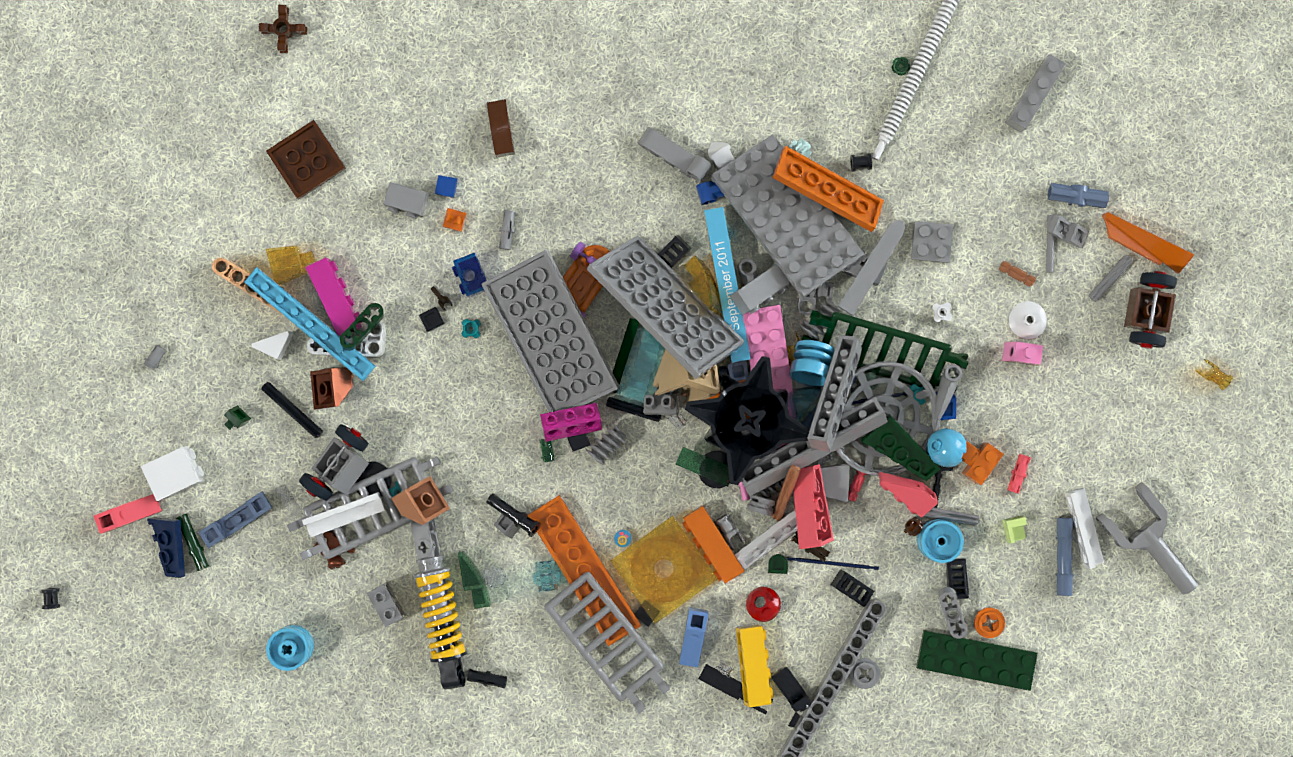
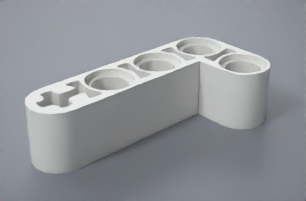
(365, 345)

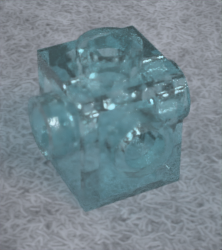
(546, 576)

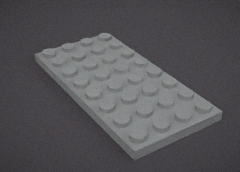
(792, 228)
(666, 306)
(550, 333)

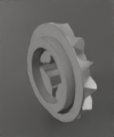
(874, 673)

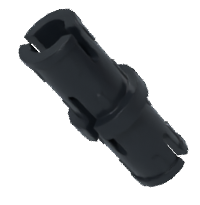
(487, 678)

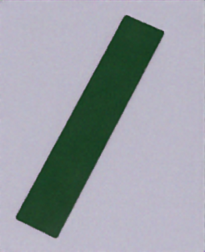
(625, 350)

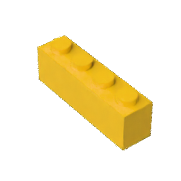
(753, 665)

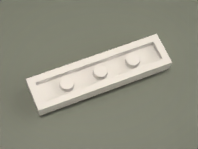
(767, 540)

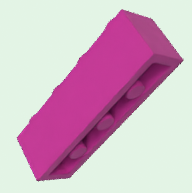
(332, 294)

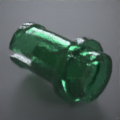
(547, 452)

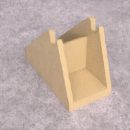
(673, 375)

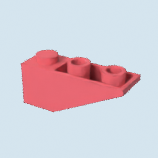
(913, 493)
(127, 514)

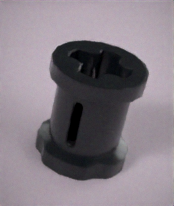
(861, 162)
(50, 598)

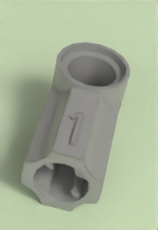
(747, 277)

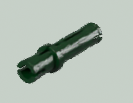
(192, 542)

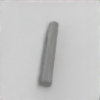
(1050, 248)

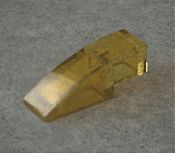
(704, 284)

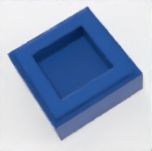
(446, 186)

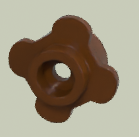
(913, 526)

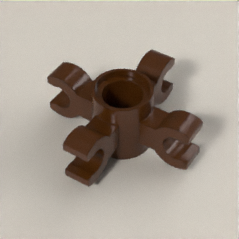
(283, 12)

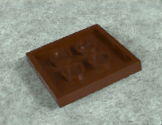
(306, 159)

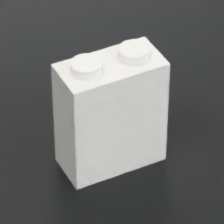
(173, 473)

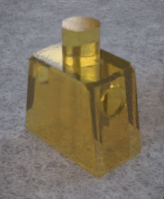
(288, 263)

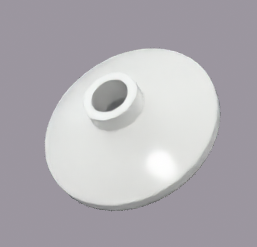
(1018, 320)

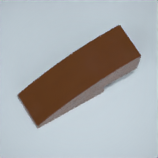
(500, 128)

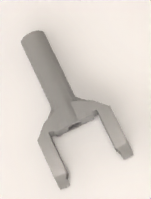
(1151, 539)

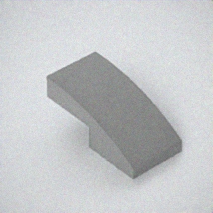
(1068, 232)

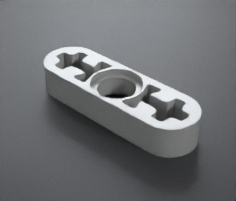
(954, 605)

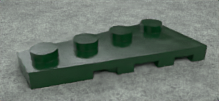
(901, 448)

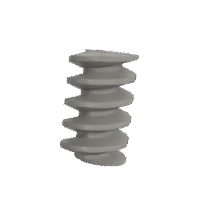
(812, 330)
(607, 444)

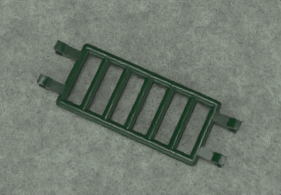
(960, 359)

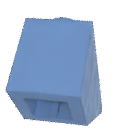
(693, 637)

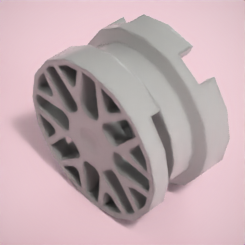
(761, 505)

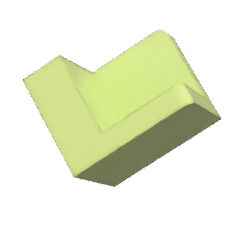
(1014, 529)

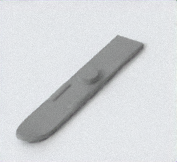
(872, 267)

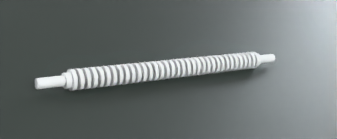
(915, 75)

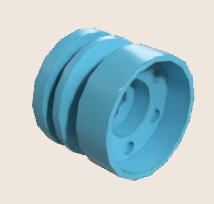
(811, 362)

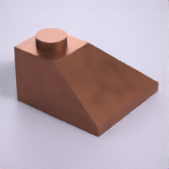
(330, 386)

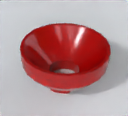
(769, 610)

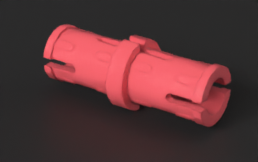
(1019, 473)

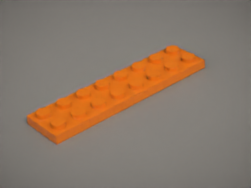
(575, 557)

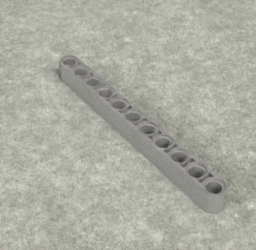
(835, 684)

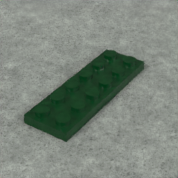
(976, 660)

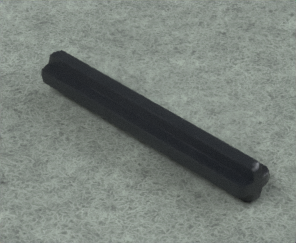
(292, 410)

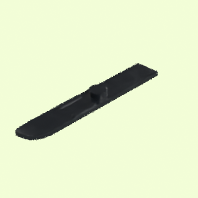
(732, 688)

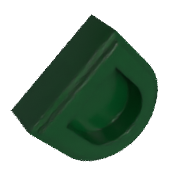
(778, 564)

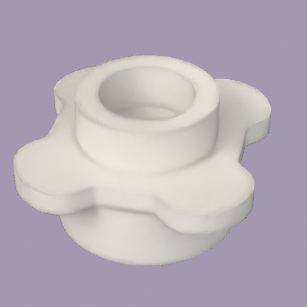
(937, 312)

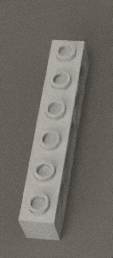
(834, 393)

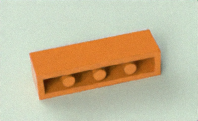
(713, 544)

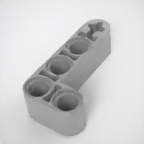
(674, 155)

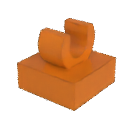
(454, 219)

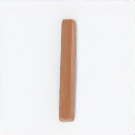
(786, 492)

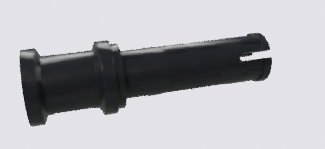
(520, 519)

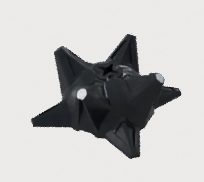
(767, 412)

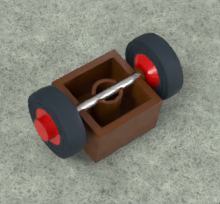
(1151, 310)

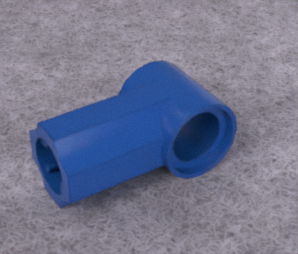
(708, 192)

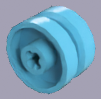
(950, 545)
(281, 655)

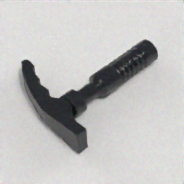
(936, 487)

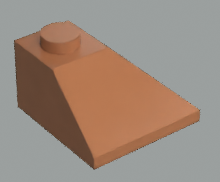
(421, 501)

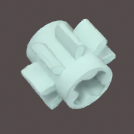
(801, 147)

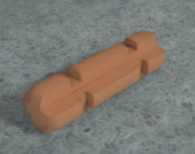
(1017, 273)

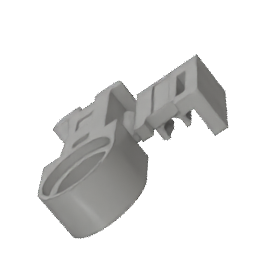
(820, 291)

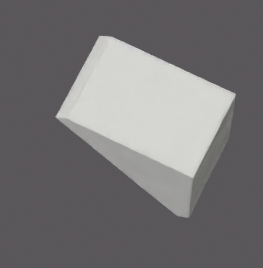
(275, 345)

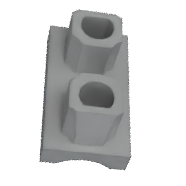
(661, 404)

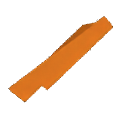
(1146, 243)

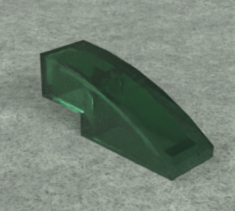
(703, 466)
(473, 581)

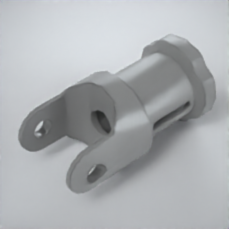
(728, 529)

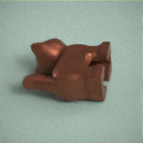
(332, 542)

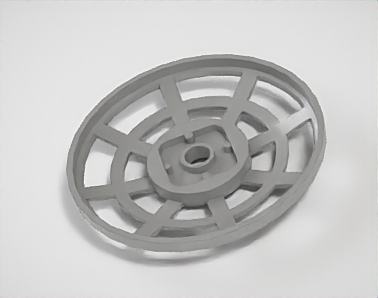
(891, 406)

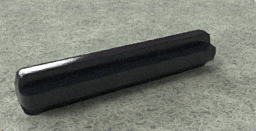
(630, 408)

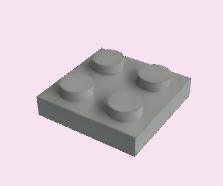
(932, 242)

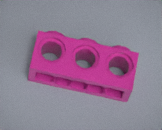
(571, 422)

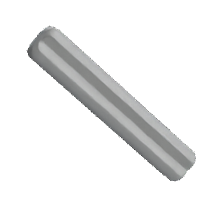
(1111, 278)
(953, 516)

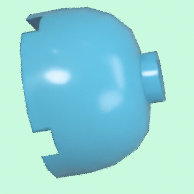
(946, 447)

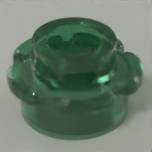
(900, 71)

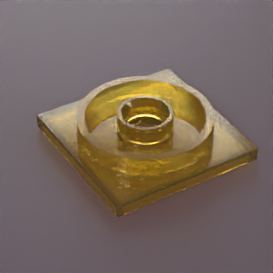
(658, 594)

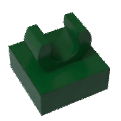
(236, 418)

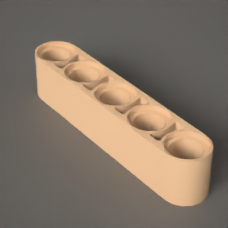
(230, 275)

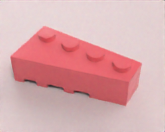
(811, 509)

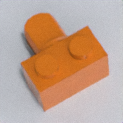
(980, 461)

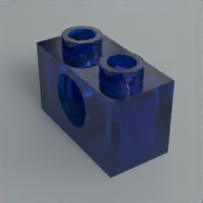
(464, 265)

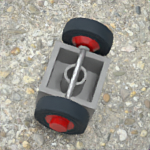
(337, 465)

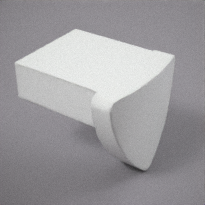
(720, 154)

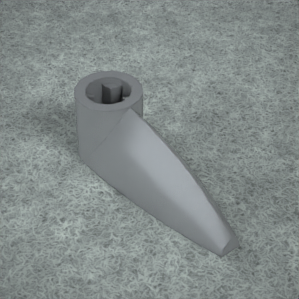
(946, 389)

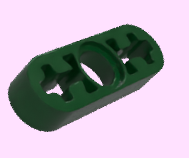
(361, 318)

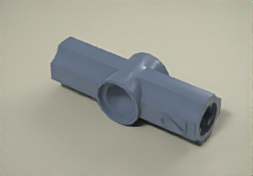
(1078, 195)

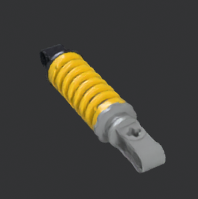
(439, 606)

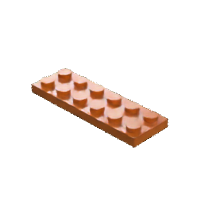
(828, 189)

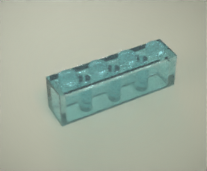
(640, 369)

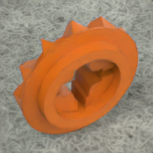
(997, 627)

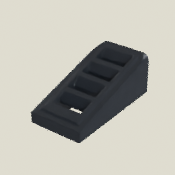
(681, 254)
(839, 579)
(964, 586)

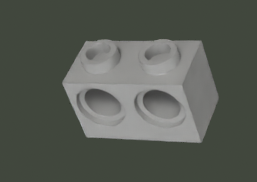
(386, 604)

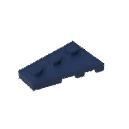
(169, 539)

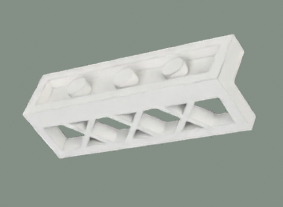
(344, 514)
(1084, 528)

